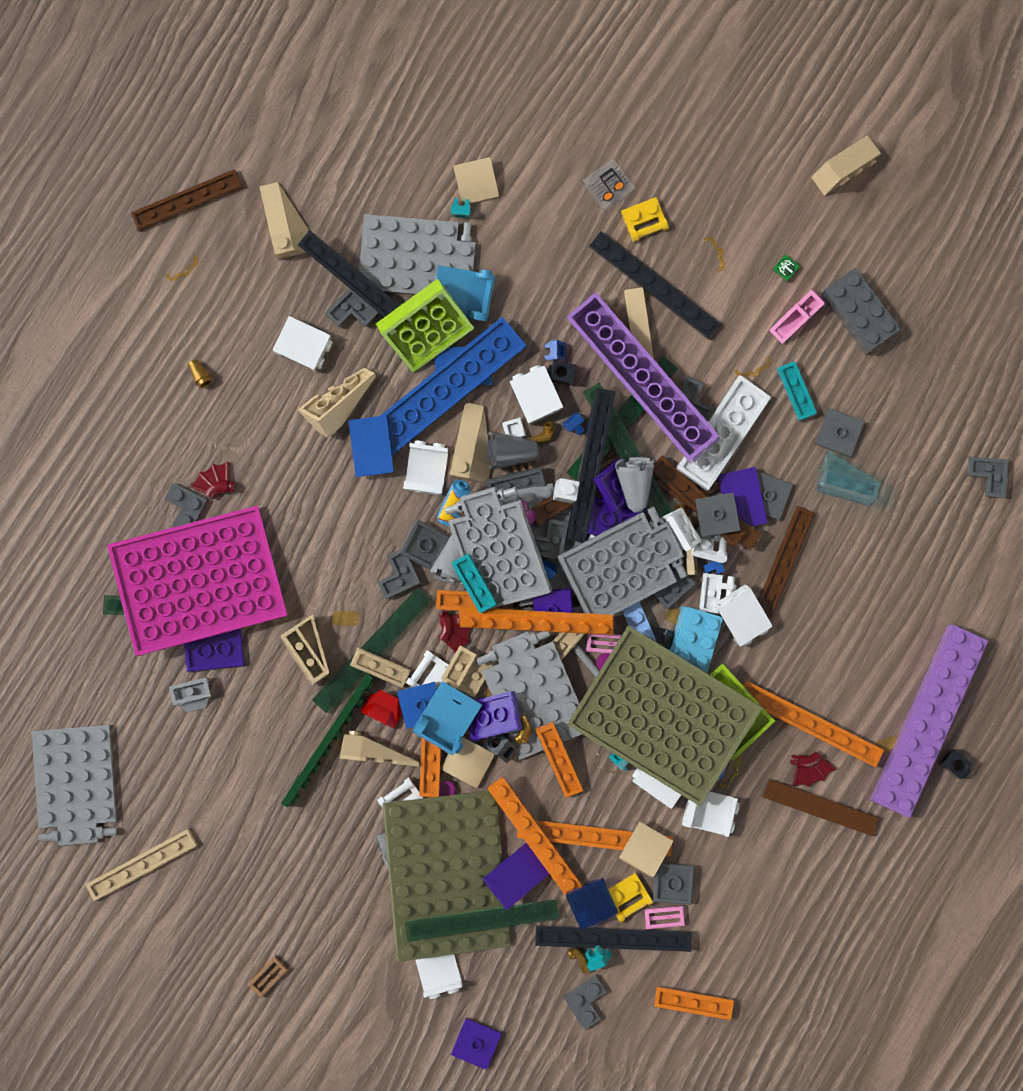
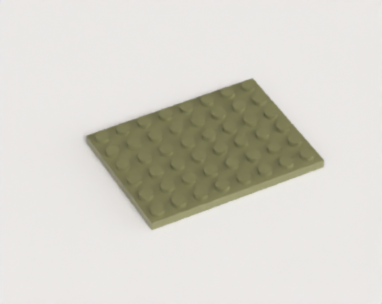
(664, 715)
(437, 868)

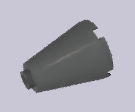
(509, 450)

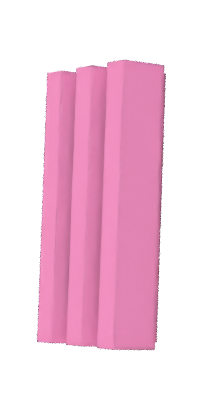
(589, 642)
(660, 917)

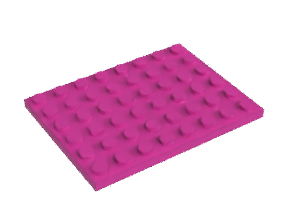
(196, 581)

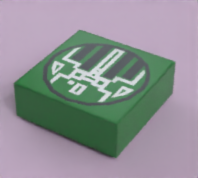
(785, 268)

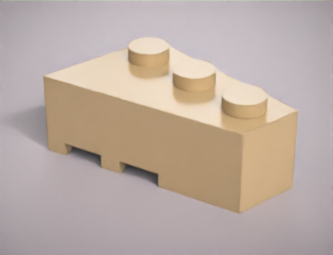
(846, 164)
(306, 649)

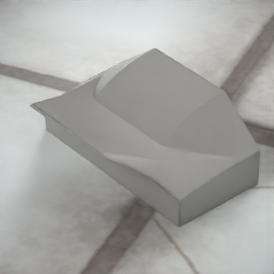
(191, 694)

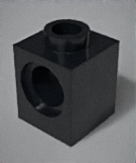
(568, 367)
(501, 747)
(948, 760)

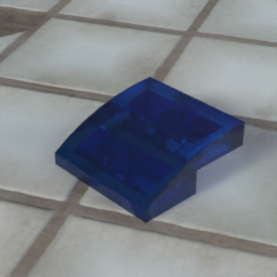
(591, 903)

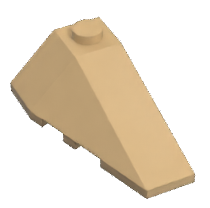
(283, 221)
(334, 407)
(471, 446)
(364, 749)

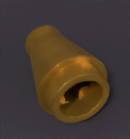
(200, 375)

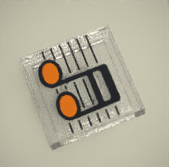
(608, 185)

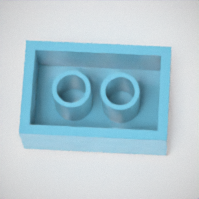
(696, 636)

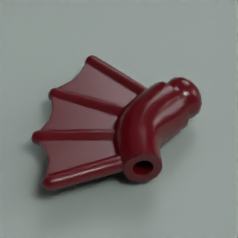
(214, 481)
(451, 631)
(810, 769)

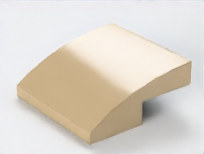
(476, 181)
(465, 672)
(469, 763)
(646, 849)

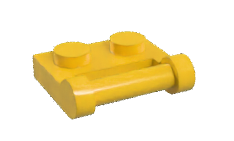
(641, 214)
(627, 890)

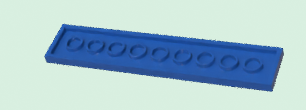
(452, 383)

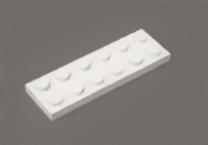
(731, 422)

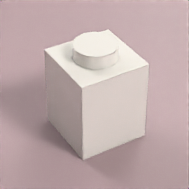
(566, 491)

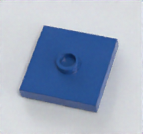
(414, 701)

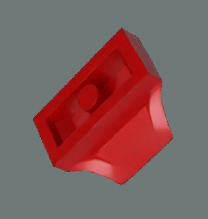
(383, 708)

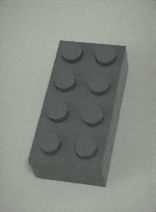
(860, 311)

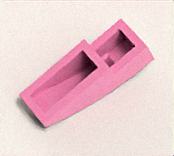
(797, 316)

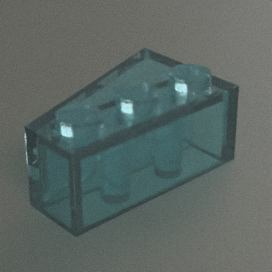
(846, 482)

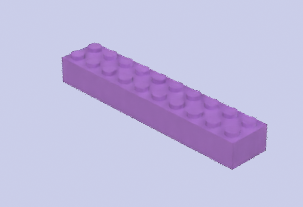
(643, 378)
(929, 720)

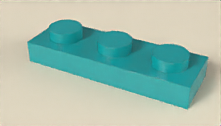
(796, 391)
(474, 582)

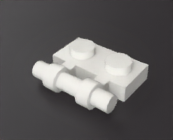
(711, 591)

